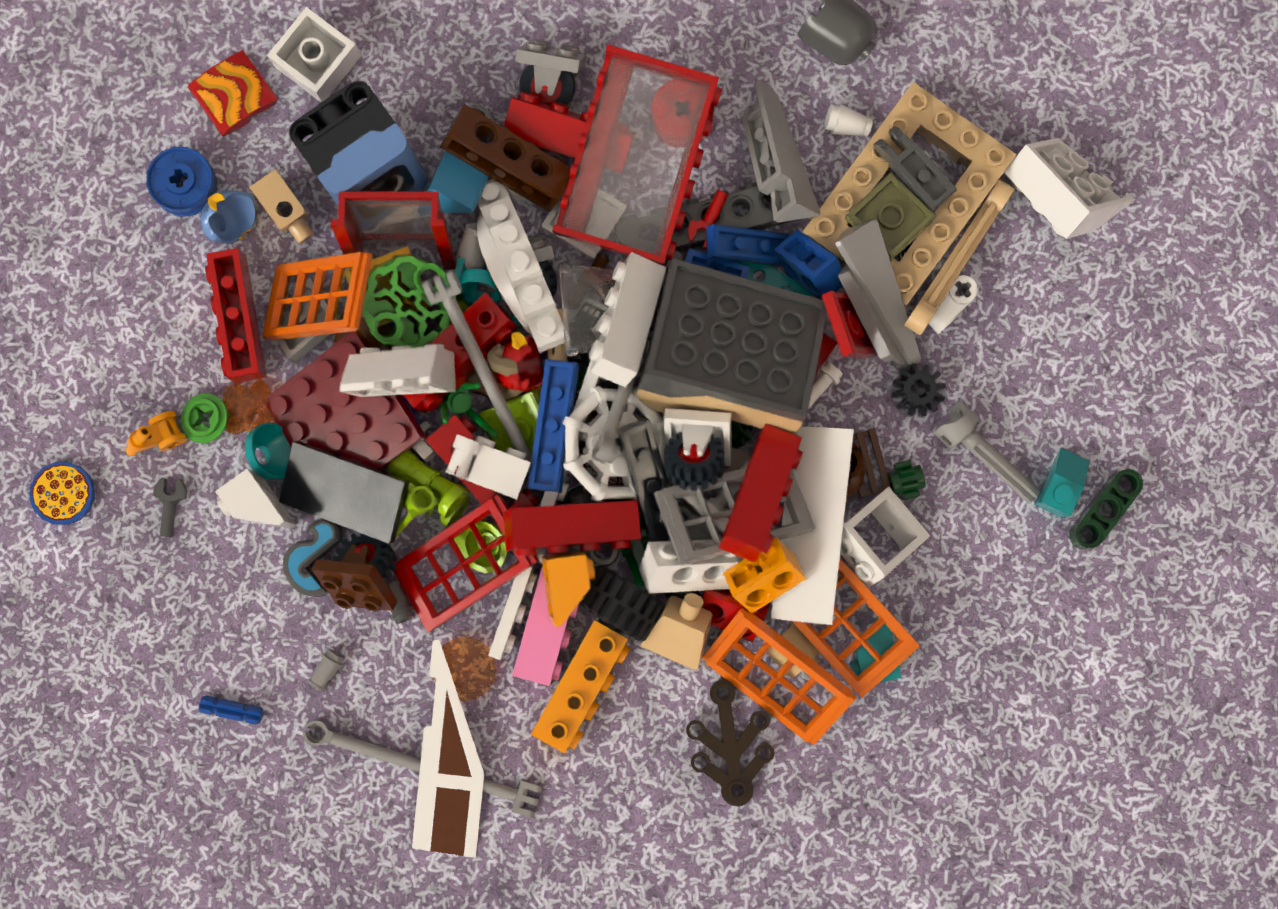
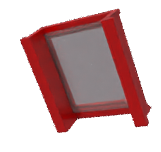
(392, 219)

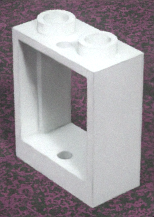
(896, 521)

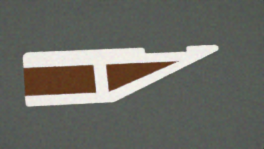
(449, 773)

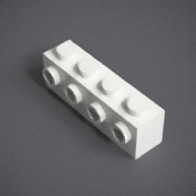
(627, 320)

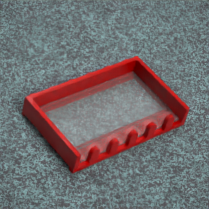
(637, 155)

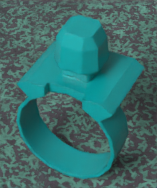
(469, 282)

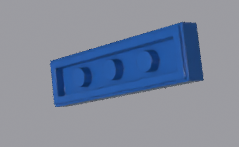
(555, 404)

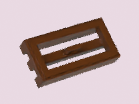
(874, 489)

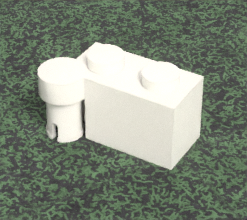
(488, 466)

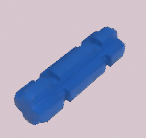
(231, 710)

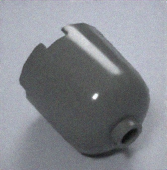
(840, 31)

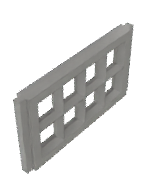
(677, 526)

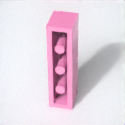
(542, 641)

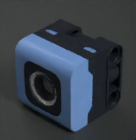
(357, 145)

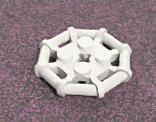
(573, 426)

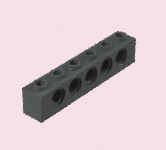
(749, 196)

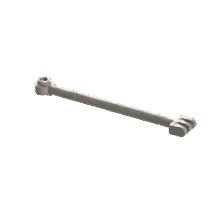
(446, 295)
(605, 448)
(329, 736)

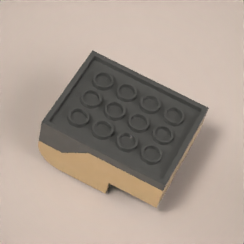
(732, 348)

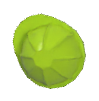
(469, 545)

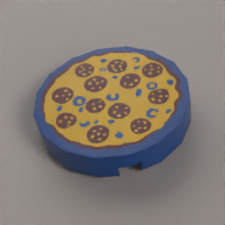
(62, 493)

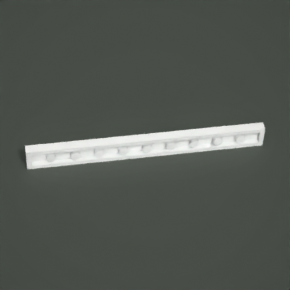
(525, 582)

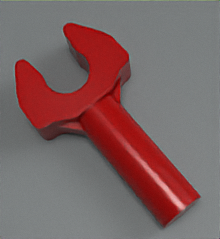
(710, 217)

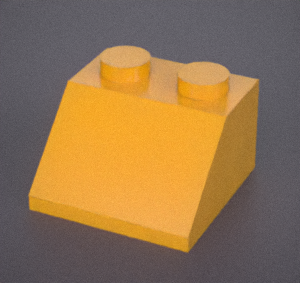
(566, 583)

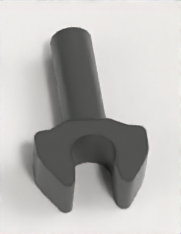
(169, 504)

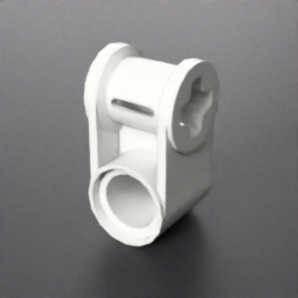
(953, 305)

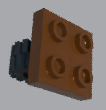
(358, 574)

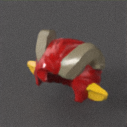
(516, 365)

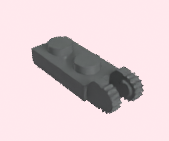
(916, 169)

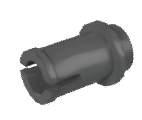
(402, 610)

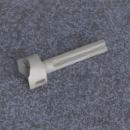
(961, 429)

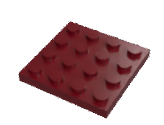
(354, 427)

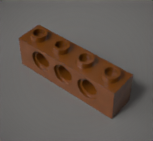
(491, 158)

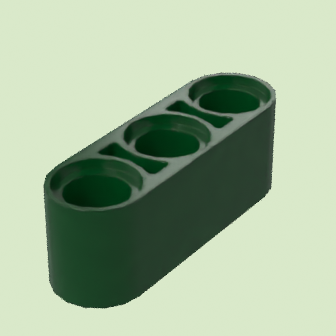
(1119, 504)

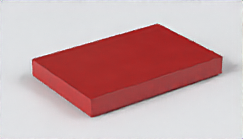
(847, 326)

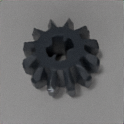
(912, 399)

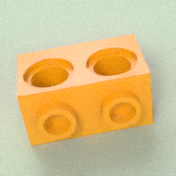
(765, 580)

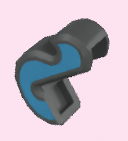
(303, 554)

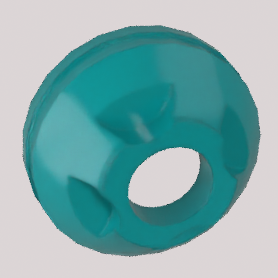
(275, 447)

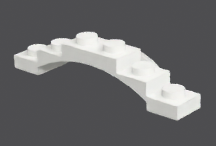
(516, 267)

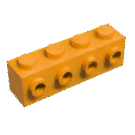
(580, 686)

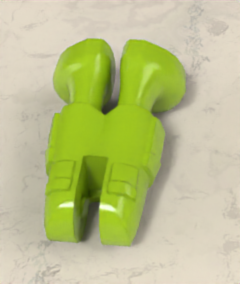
(452, 496)

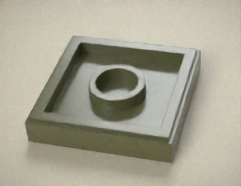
(898, 213)

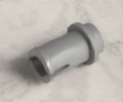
(326, 670)

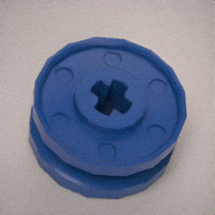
(166, 173)

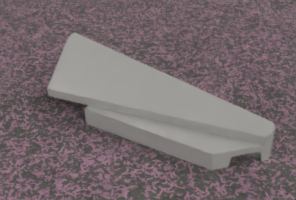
(777, 159)
(876, 294)

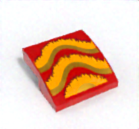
(232, 93)

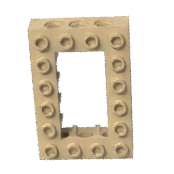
(951, 132)

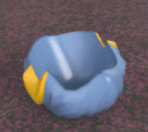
(228, 216)

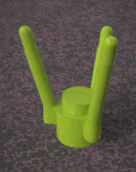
(417, 502)

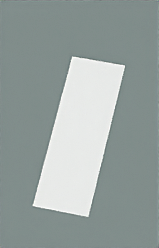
(823, 484)

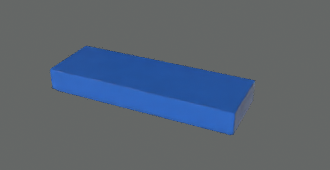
(743, 244)

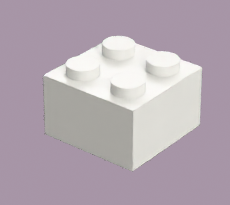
(314, 55)

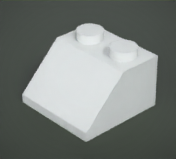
(252, 500)

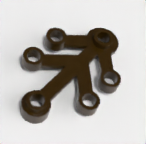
(730, 748)

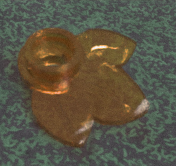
(244, 403)

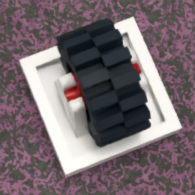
(696, 446)

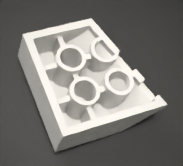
(1062, 188)
(399, 371)

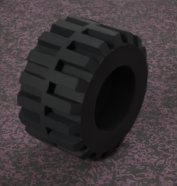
(622, 603)

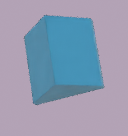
(457, 184)

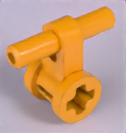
(161, 432)

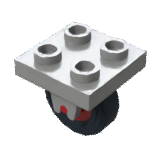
(549, 70)

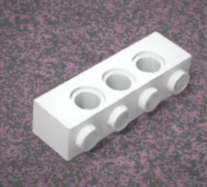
(664, 574)

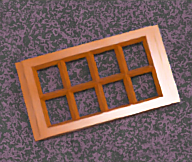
(354, 303)
(884, 663)
(826, 714)

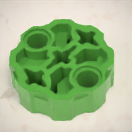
(375, 311)

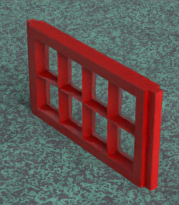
(417, 593)

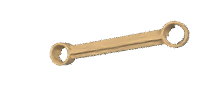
(959, 257)

